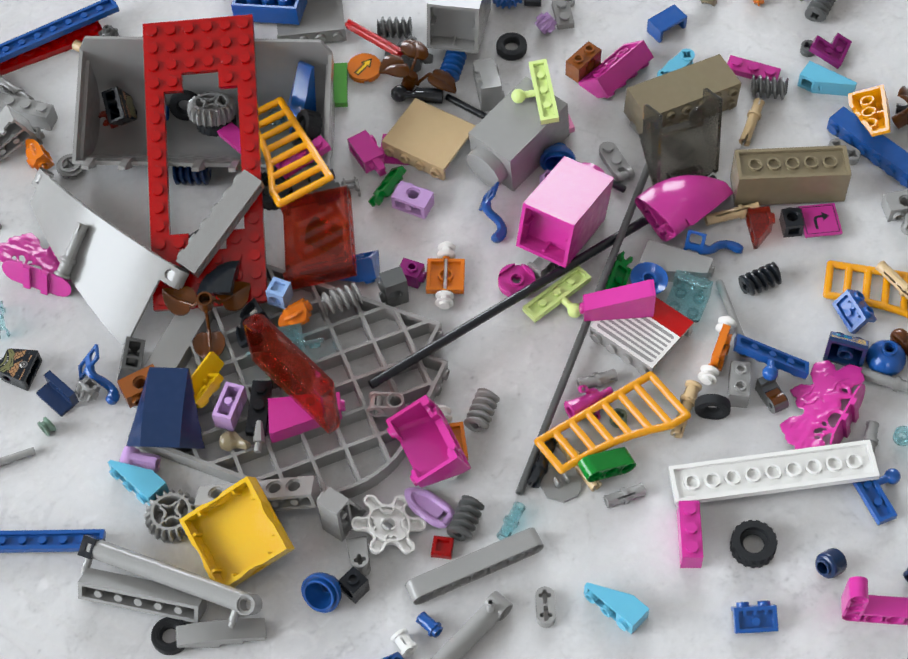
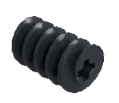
(760, 278)

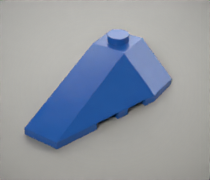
(303, 89)
(367, 267)

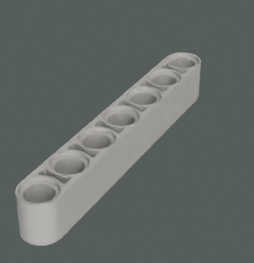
(474, 566)

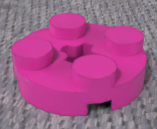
(513, 271)

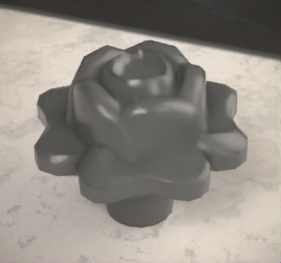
(108, 31)

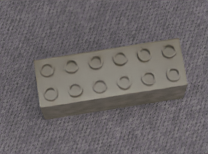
(682, 90)
(790, 175)

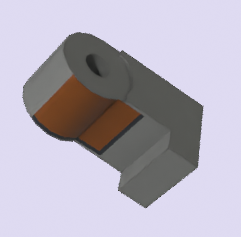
(771, 395)

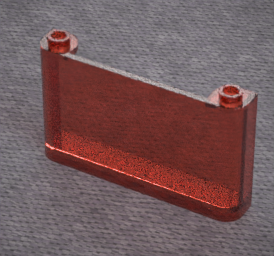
(319, 238)
(293, 371)

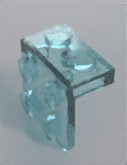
(689, 294)

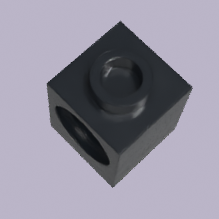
(791, 222)
(354, 585)

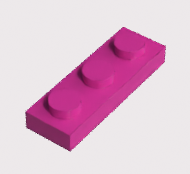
(746, 68)
(321, 146)

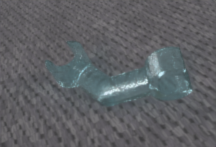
(2, 321)

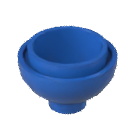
(554, 154)
(883, 361)
(321, 592)

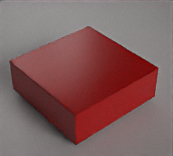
(442, 547)

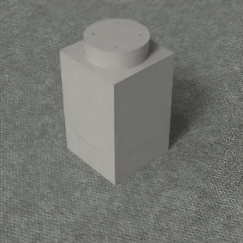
(456, 24)
(511, 139)

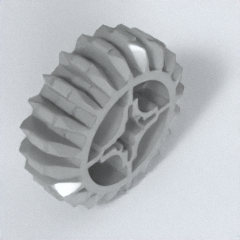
(211, 109)
(168, 505)

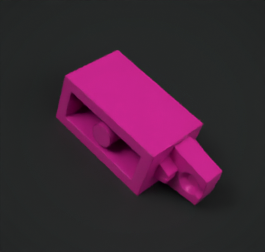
(367, 152)

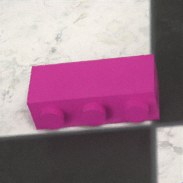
(689, 534)

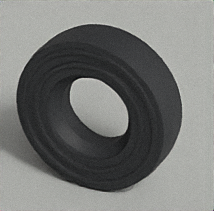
(511, 55)
(174, 104)
(721, 403)
(157, 633)

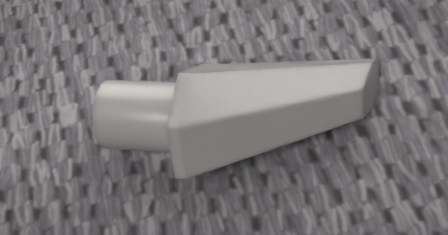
(259, 437)

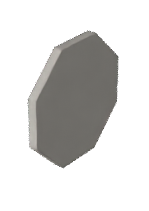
(561, 486)

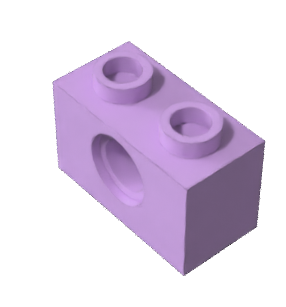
(412, 199)
(229, 406)

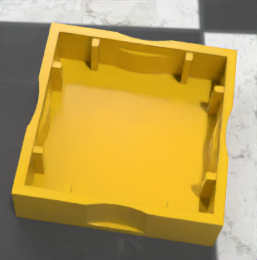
(237, 533)

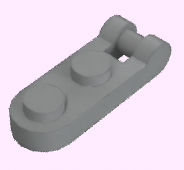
(615, 162)

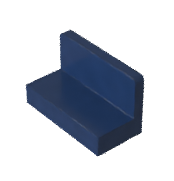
(57, 394)

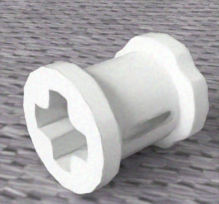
(410, 646)

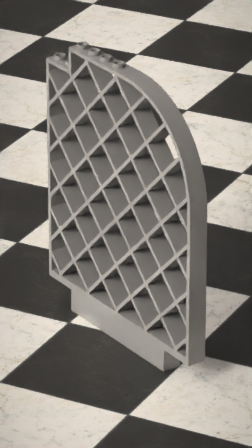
(176, 350)

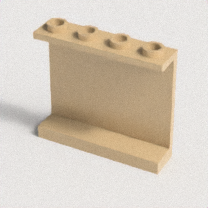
(427, 138)

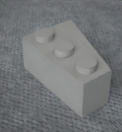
(487, 83)
(13, 131)
(337, 513)

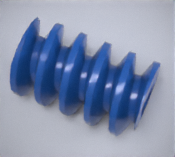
(453, 63)

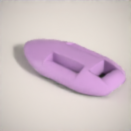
(429, 506)

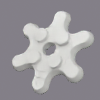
(391, 513)

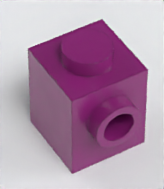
(414, 272)

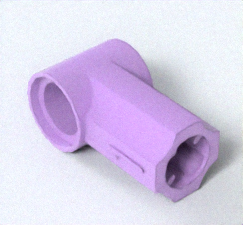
(135, 457)

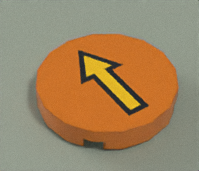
(363, 67)

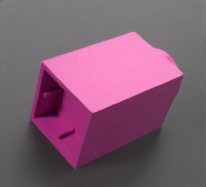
(564, 211)

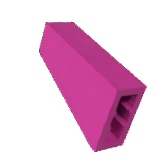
(621, 302)
(289, 419)

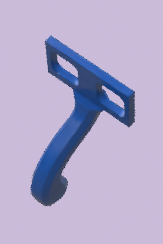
(485, 205)
(704, 249)
(113, 393)

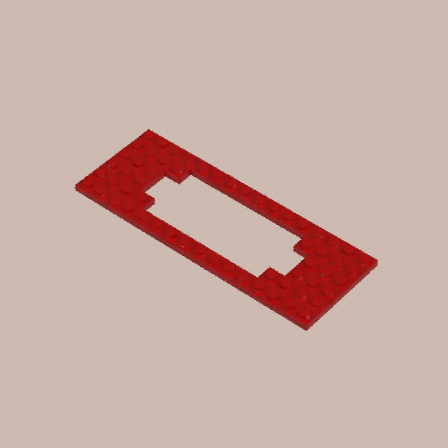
(199, 48)

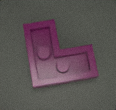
(831, 52)

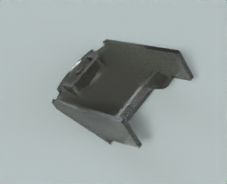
(685, 146)

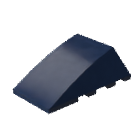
(167, 411)

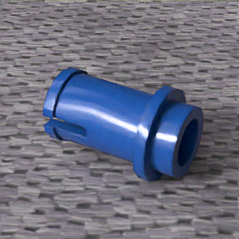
(434, 628)

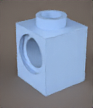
(279, 293)

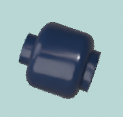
(831, 563)

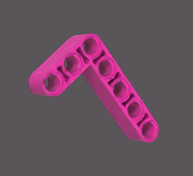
(862, 607)

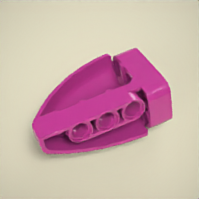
(680, 202)

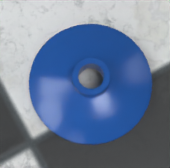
(648, 271)

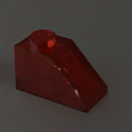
(759, 224)

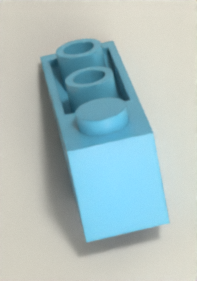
(824, 81)
(140, 480)
(622, 607)

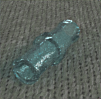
(511, 520)

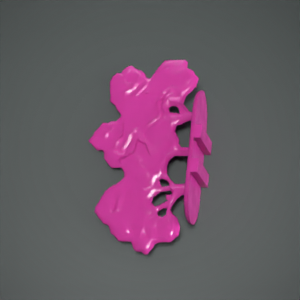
(30, 276)
(821, 401)

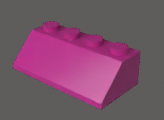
(617, 69)

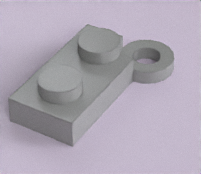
(563, 13)

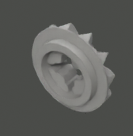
(63, 167)

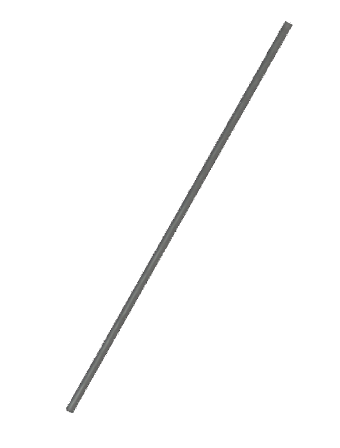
(582, 333)

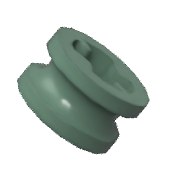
(622, 413)
(46, 426)

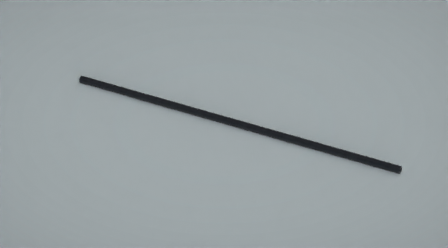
(502, 305)

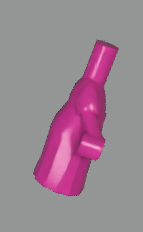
(592, 396)

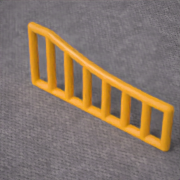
(306, 144)
(868, 271)
(612, 441)

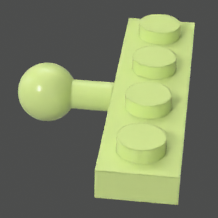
(542, 92)
(557, 294)

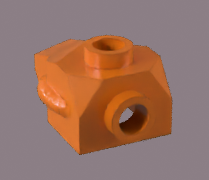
(37, 155)
(296, 313)

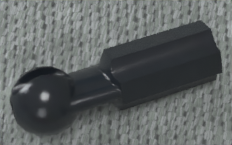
(425, 94)

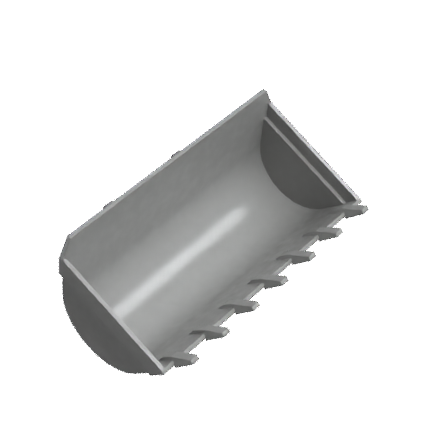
(120, 63)

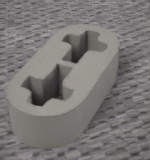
(850, 150)
(540, 607)

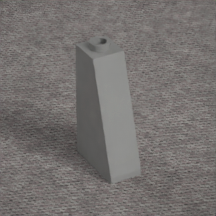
(673, 258)

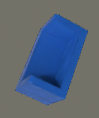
(664, 21)

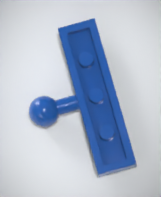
(772, 357)
(875, 498)

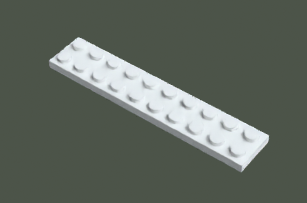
(774, 472)

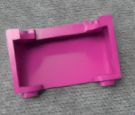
(427, 442)

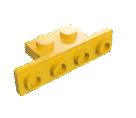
(207, 379)

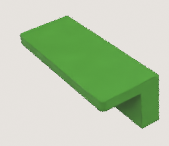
(340, 84)

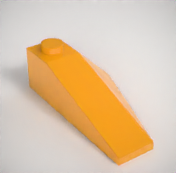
(872, 109)

